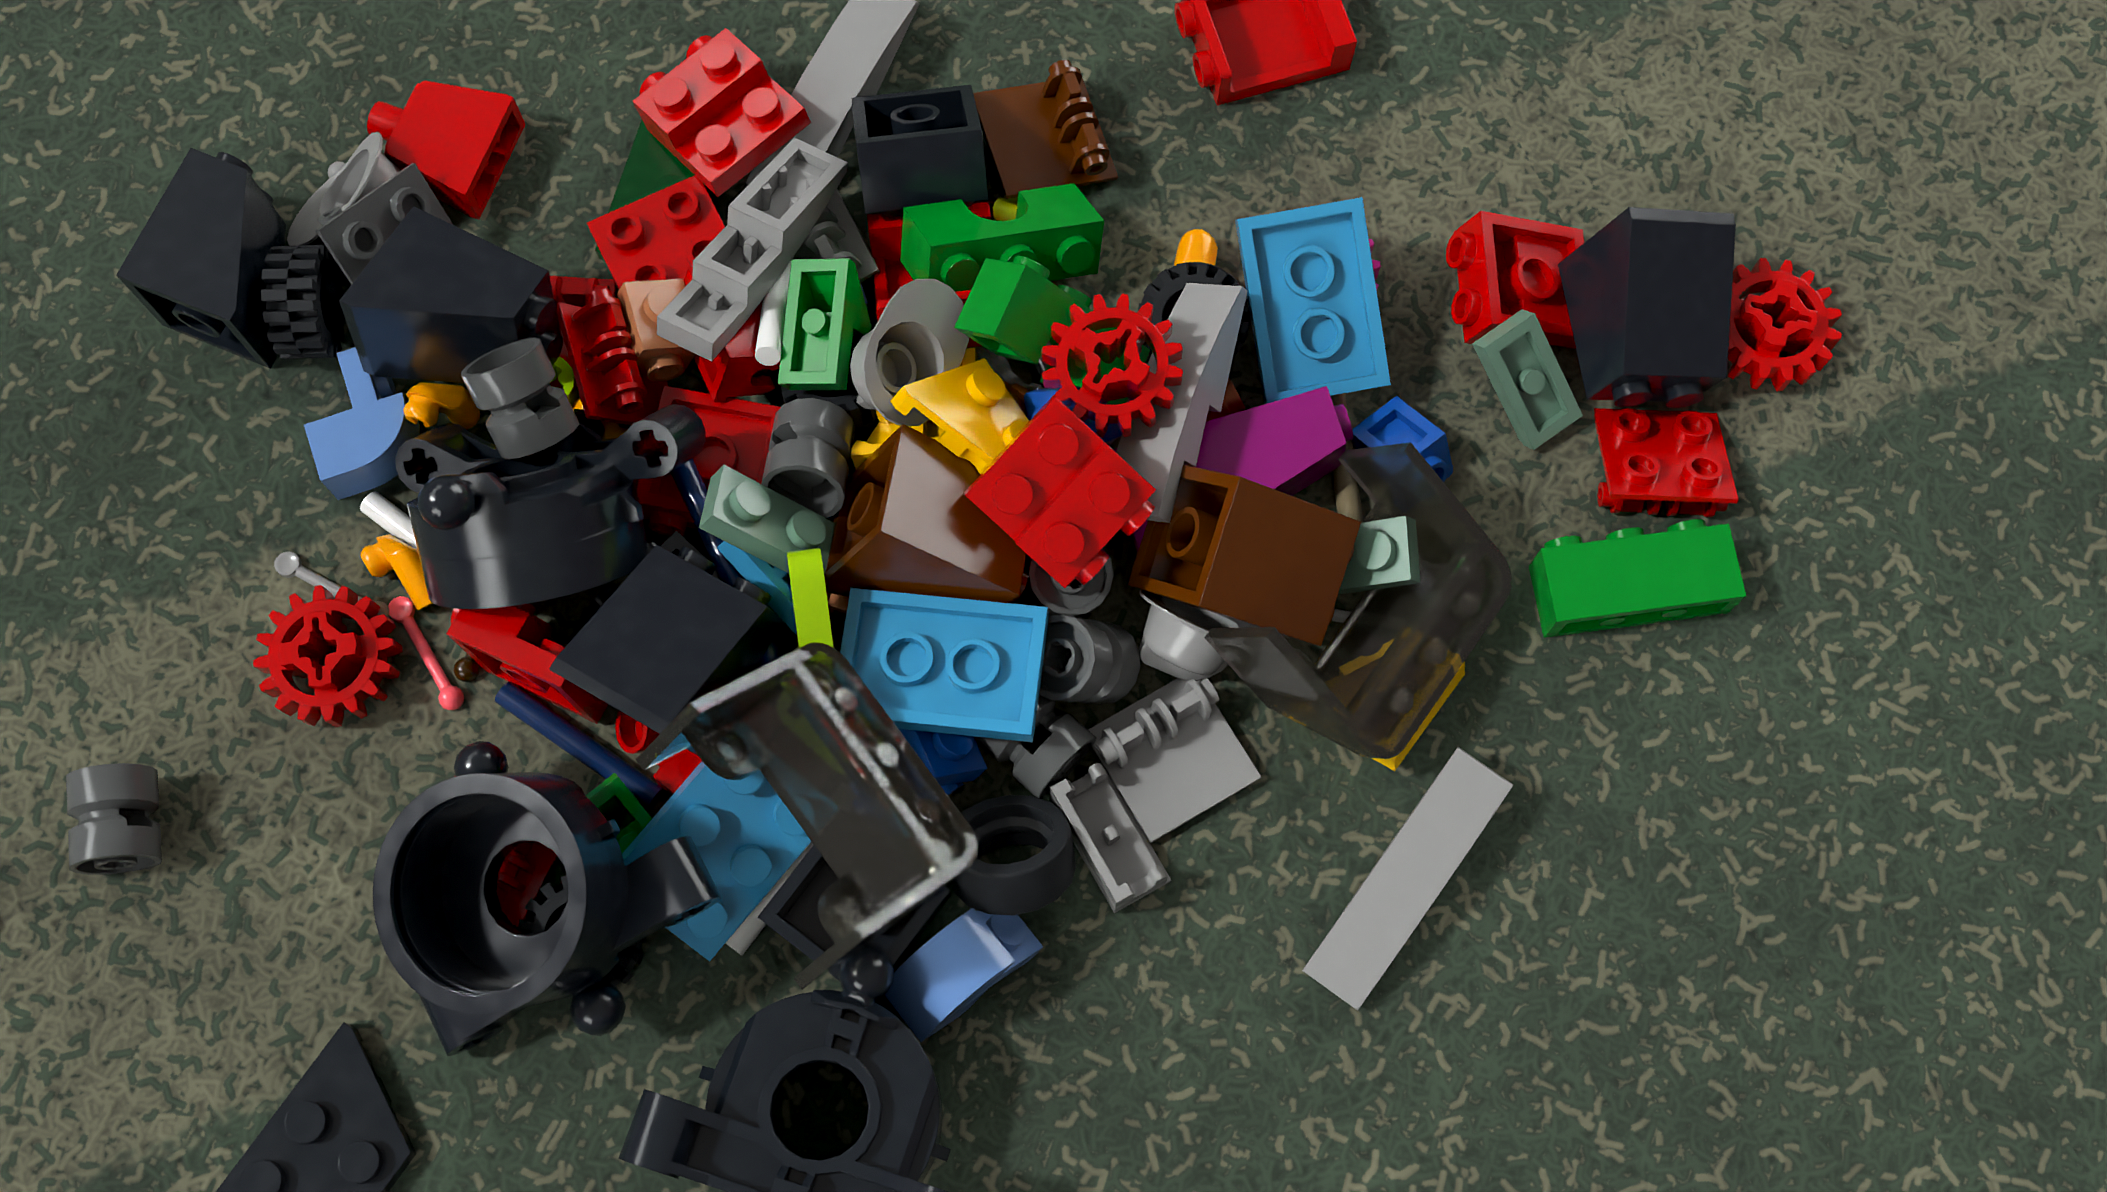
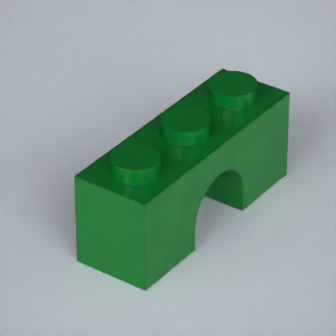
(1050, 227)
(1014, 313)

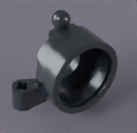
(538, 522)
(444, 915)
(735, 1136)

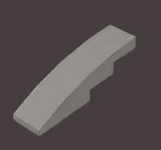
(847, 66)
(753, 250)
(1207, 327)
(1407, 878)

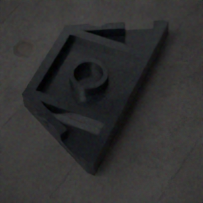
(329, 1131)

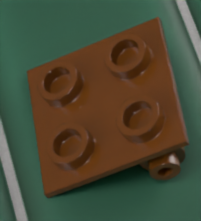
(1045, 133)

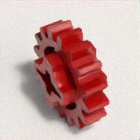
(1780, 320)
(1091, 348)
(348, 673)

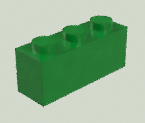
(1636, 578)

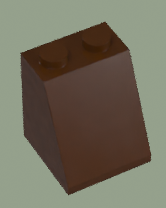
(917, 531)
(1248, 554)

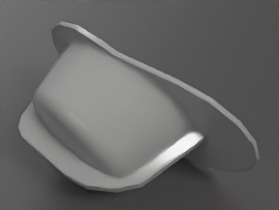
(356, 179)
(907, 345)
(1176, 640)

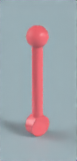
(402, 611)

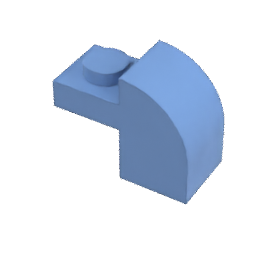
(360, 444)
(958, 968)

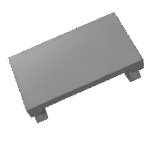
(1109, 838)

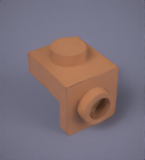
(641, 305)

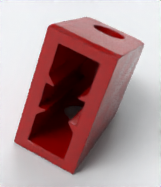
(454, 138)

